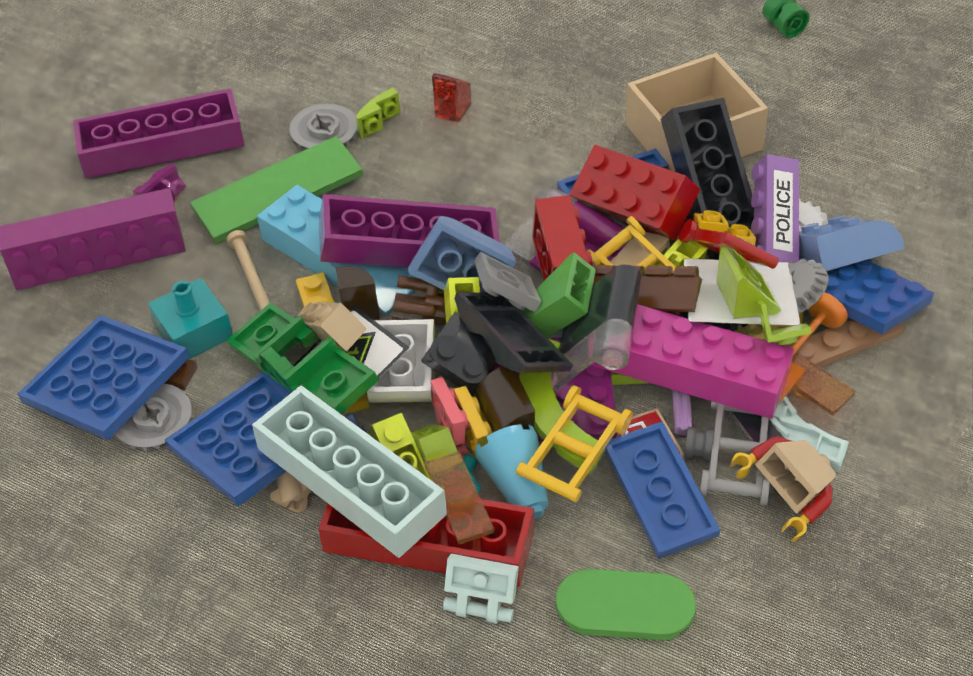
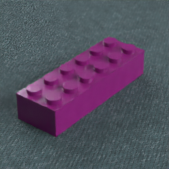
(157, 133)
(388, 230)
(91, 239)

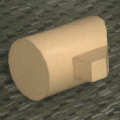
(291, 493)

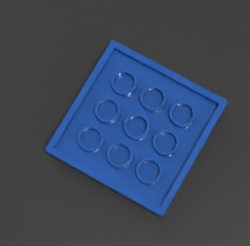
(104, 376)
(223, 442)

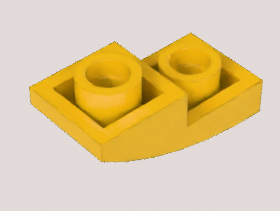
(716, 222)

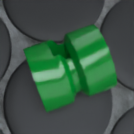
(786, 16)

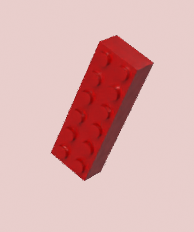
(507, 544)

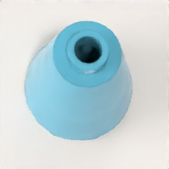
(500, 460)

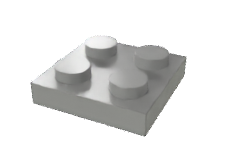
(504, 280)

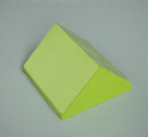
(743, 285)

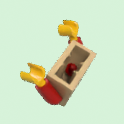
(797, 475)

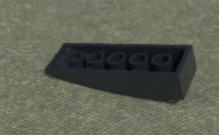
(708, 154)

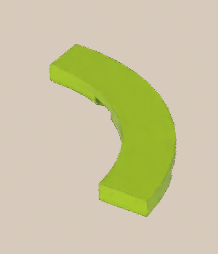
(548, 411)

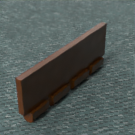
(663, 290)

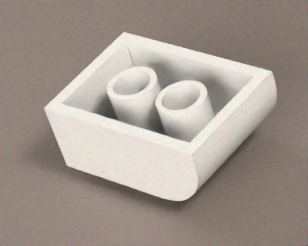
(408, 377)

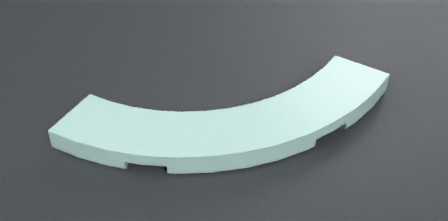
(796, 429)

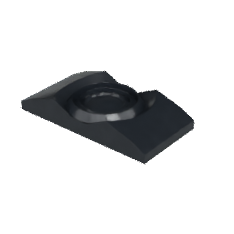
(510, 334)

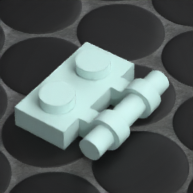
(483, 580)

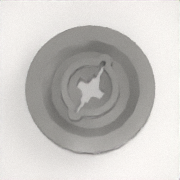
(332, 117)
(808, 281)
(172, 413)

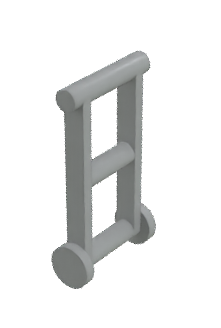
(710, 483)

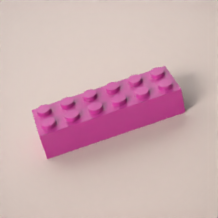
(707, 362)

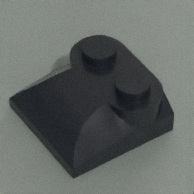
(460, 355)

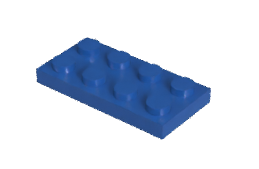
(661, 490)

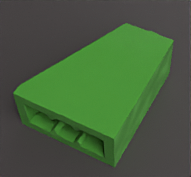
(563, 295)

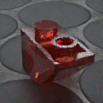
(451, 97)

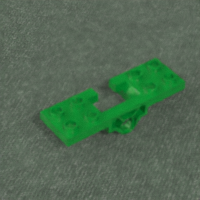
(325, 372)

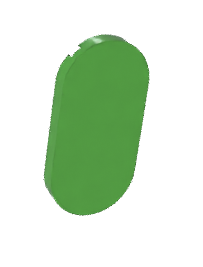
(625, 604)

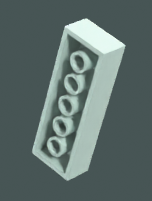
(350, 470)

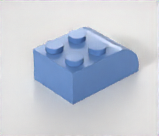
(847, 241)
(451, 253)

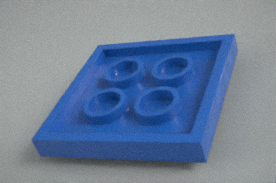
(876, 295)

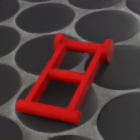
(715, 239)

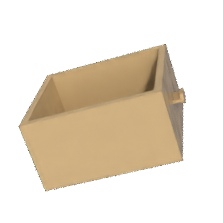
(690, 84)

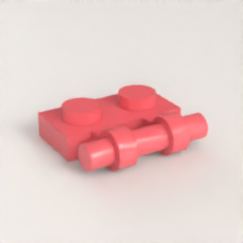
(448, 413)

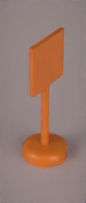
(825, 311)

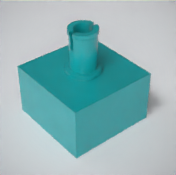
(191, 317)

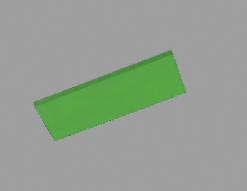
(239, 203)

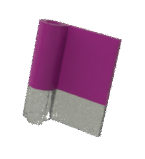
(596, 226)

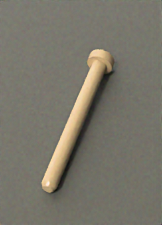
(238, 240)

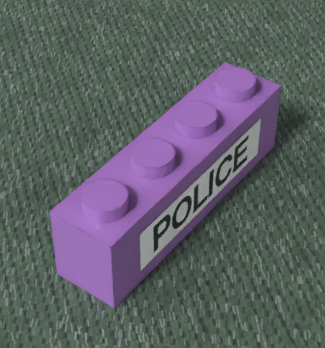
(776, 206)

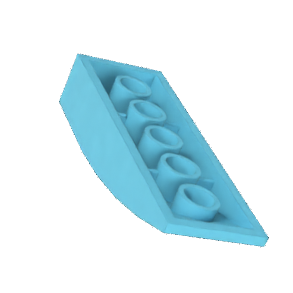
(293, 229)

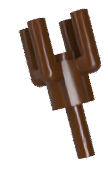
(429, 307)

